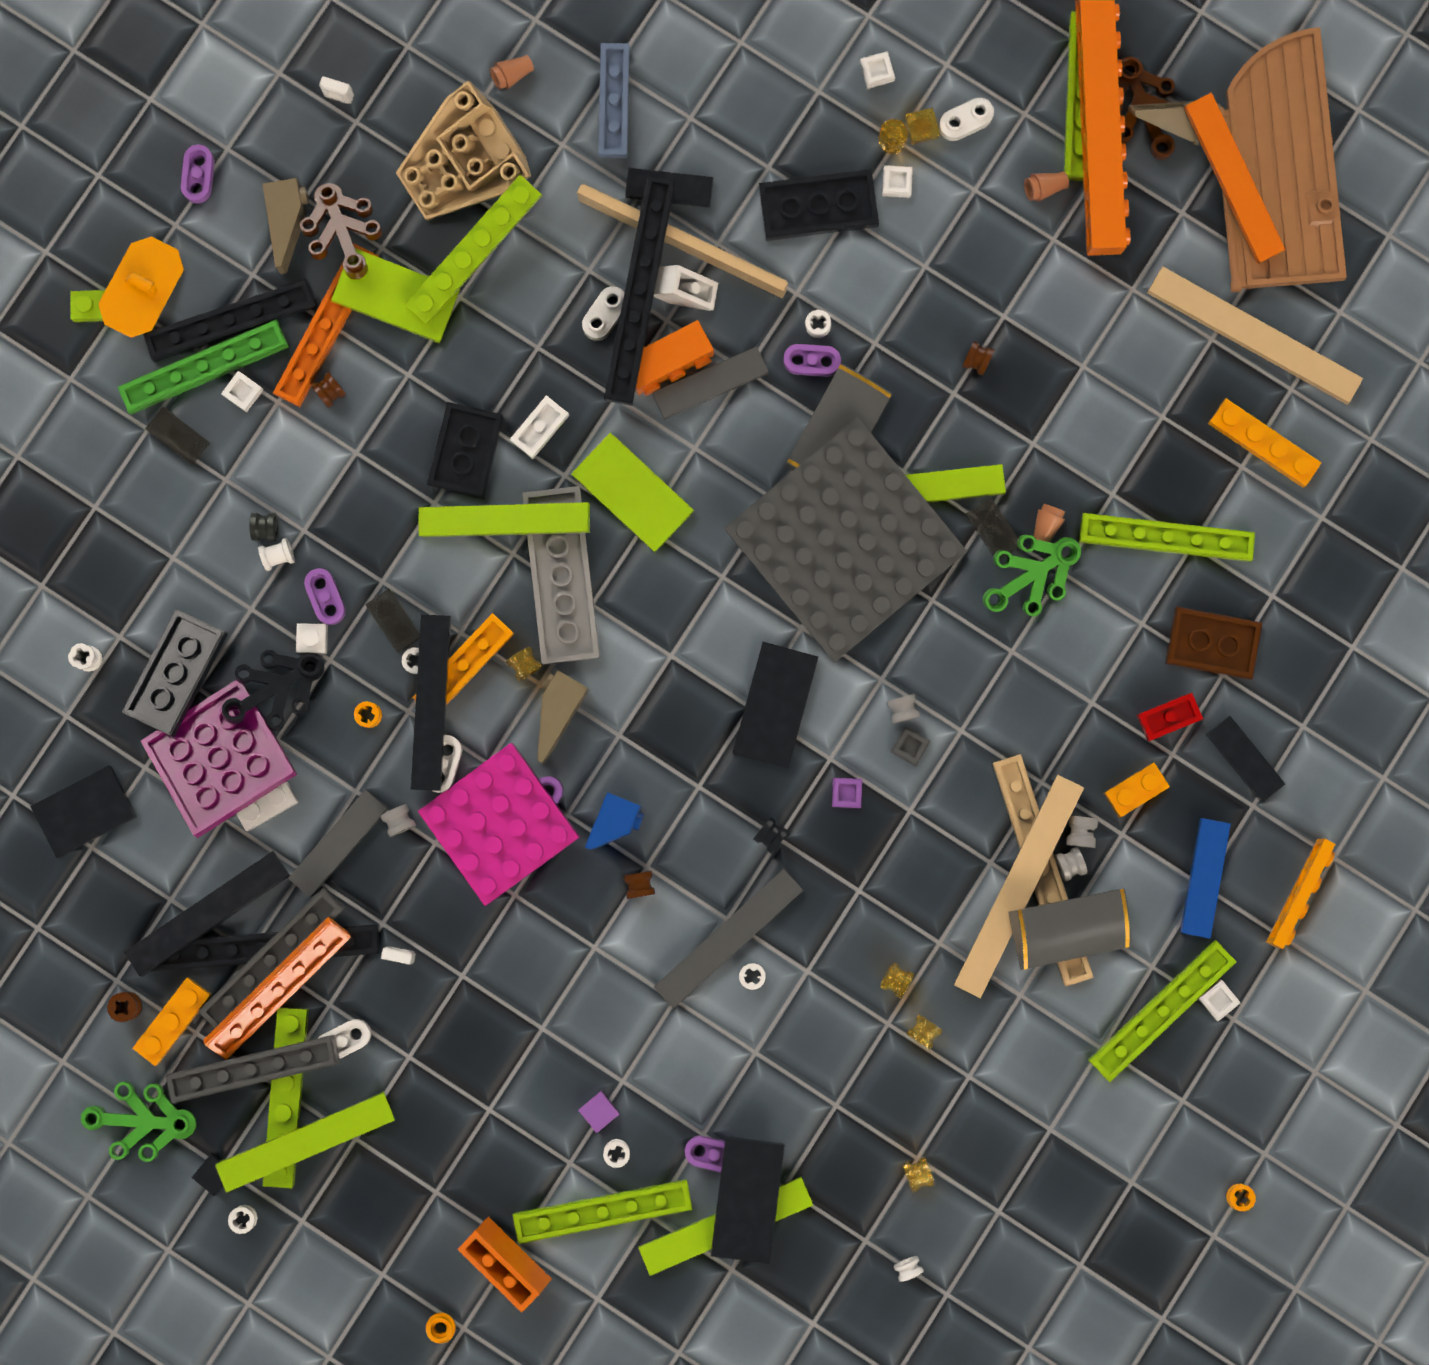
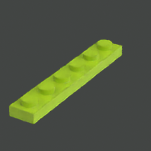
(473, 249)
(286, 1091)

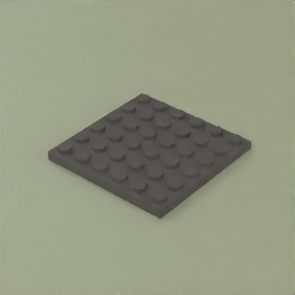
(845, 540)

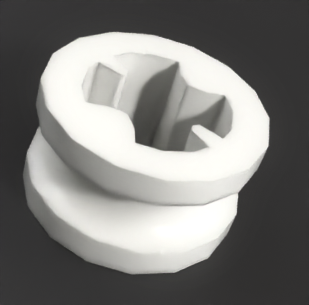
(818, 315)
(405, 662)
(752, 967)
(612, 1145)
(249, 1225)
(908, 1268)

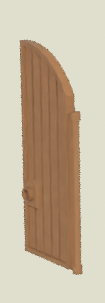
(1285, 139)

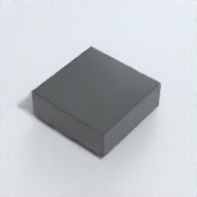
(910, 746)

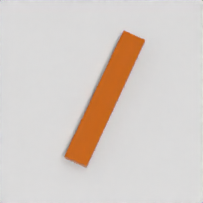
(1234, 178)
(314, 346)
(277, 988)

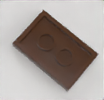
(1213, 643)

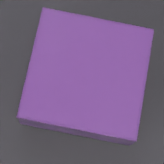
(846, 792)
(599, 1111)

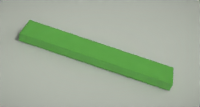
(203, 367)

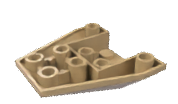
(462, 156)

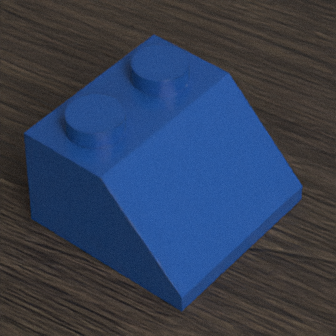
(614, 821)

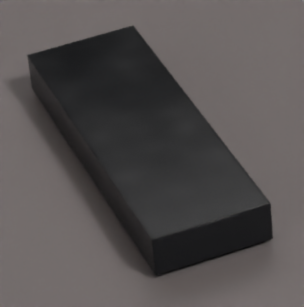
(689, 189)
(1245, 759)

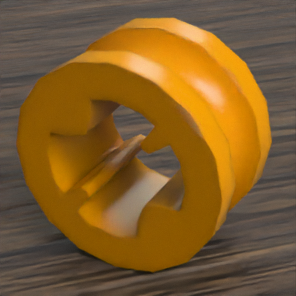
(360, 718)
(1250, 1195)

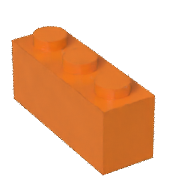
(673, 356)
(505, 1264)

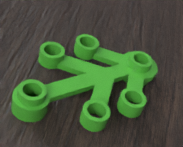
(1035, 572)
(144, 1121)

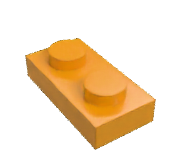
(1136, 790)

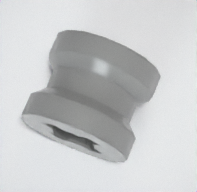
(903, 709)
(398, 820)
(1070, 864)

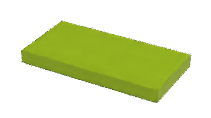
(384, 295)
(632, 492)

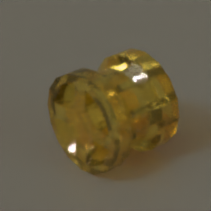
(894, 130)
(524, 664)
(896, 980)
(924, 1032)
(918, 1175)

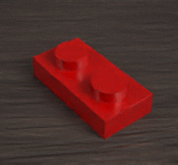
(1169, 717)

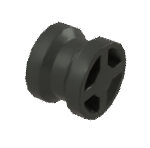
(263, 526)

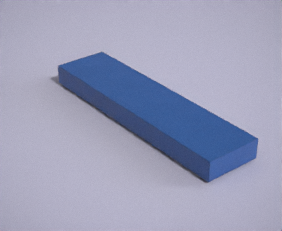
(1205, 878)

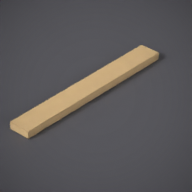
(687, 242)
(1255, 335)
(1022, 812)
(1019, 885)

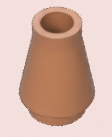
(510, 71)
(1043, 185)
(1048, 522)

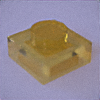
(922, 126)

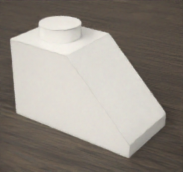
(685, 288)

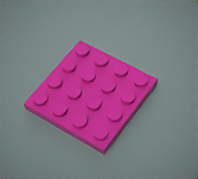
(498, 824)

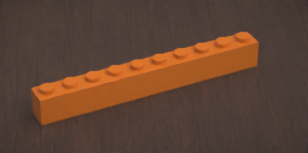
(1102, 127)

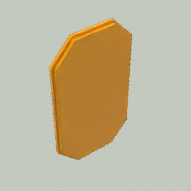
(141, 287)

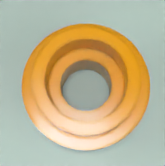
(436, 1336)

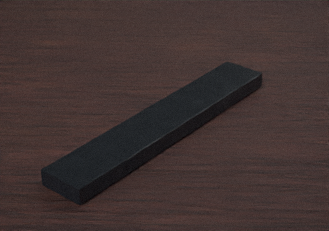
(229, 320)
(430, 702)
(206, 914)

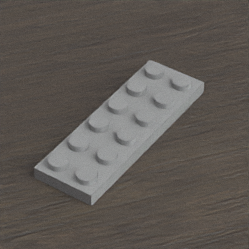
(562, 587)

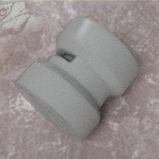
(1082, 831)

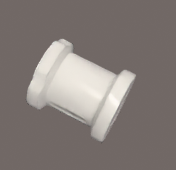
(276, 554)
(77, 653)

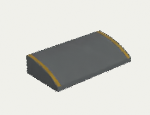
(845, 399)
(1071, 928)

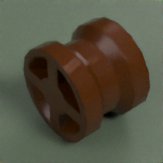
(978, 358)
(328, 390)
(639, 884)
(129, 1003)

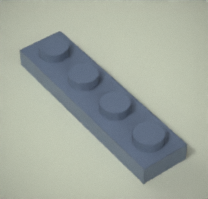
(614, 100)

